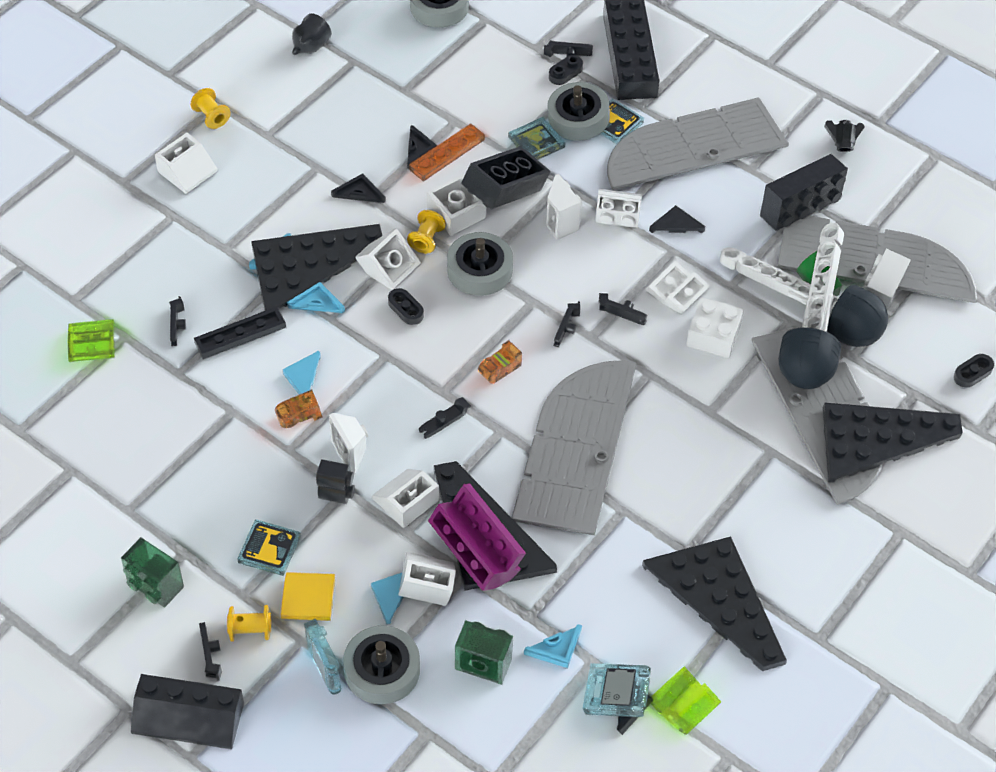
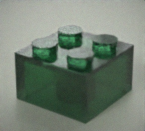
(152, 572)
(483, 651)

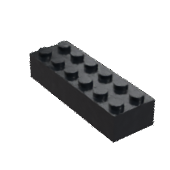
(631, 49)

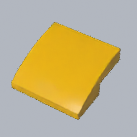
(308, 596)

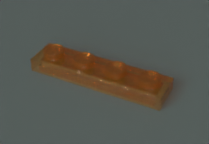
(446, 152)

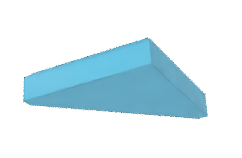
(316, 299)
(302, 373)
(387, 595)
(556, 648)

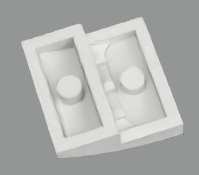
(677, 288)

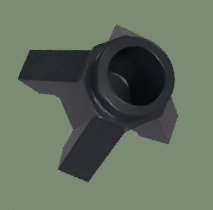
(844, 134)

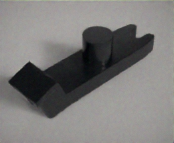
(567, 48)
(572, 311)
(625, 311)
(175, 323)
(445, 418)
(211, 669)

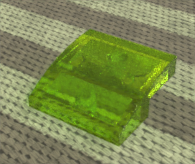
(91, 340)
(684, 701)

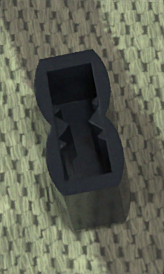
(335, 481)

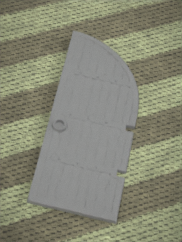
(693, 143)
(930, 271)
(807, 413)
(576, 450)

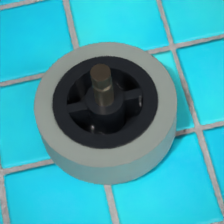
(439, 12)
(578, 110)
(479, 263)
(381, 664)

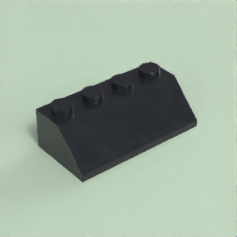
(186, 711)

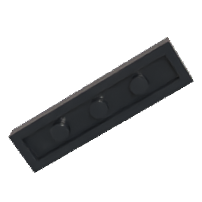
(239, 332)

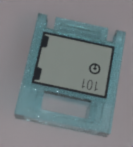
(323, 655)
(620, 690)

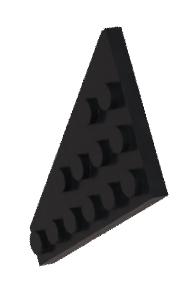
(298, 262)
(869, 435)
(535, 562)
(720, 590)

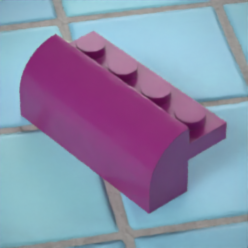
(477, 539)

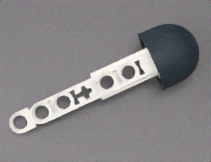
(855, 317)
(810, 354)

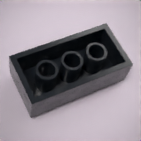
(505, 177)
(803, 192)

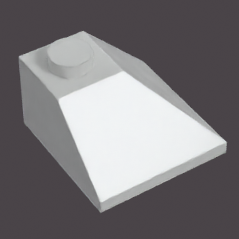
(388, 259)
(348, 439)

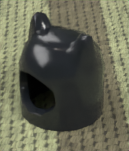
(310, 34)

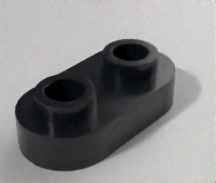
(565, 70)
(408, 307)
(971, 371)

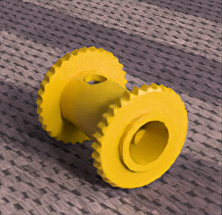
(215, 114)
(422, 239)
(248, 623)

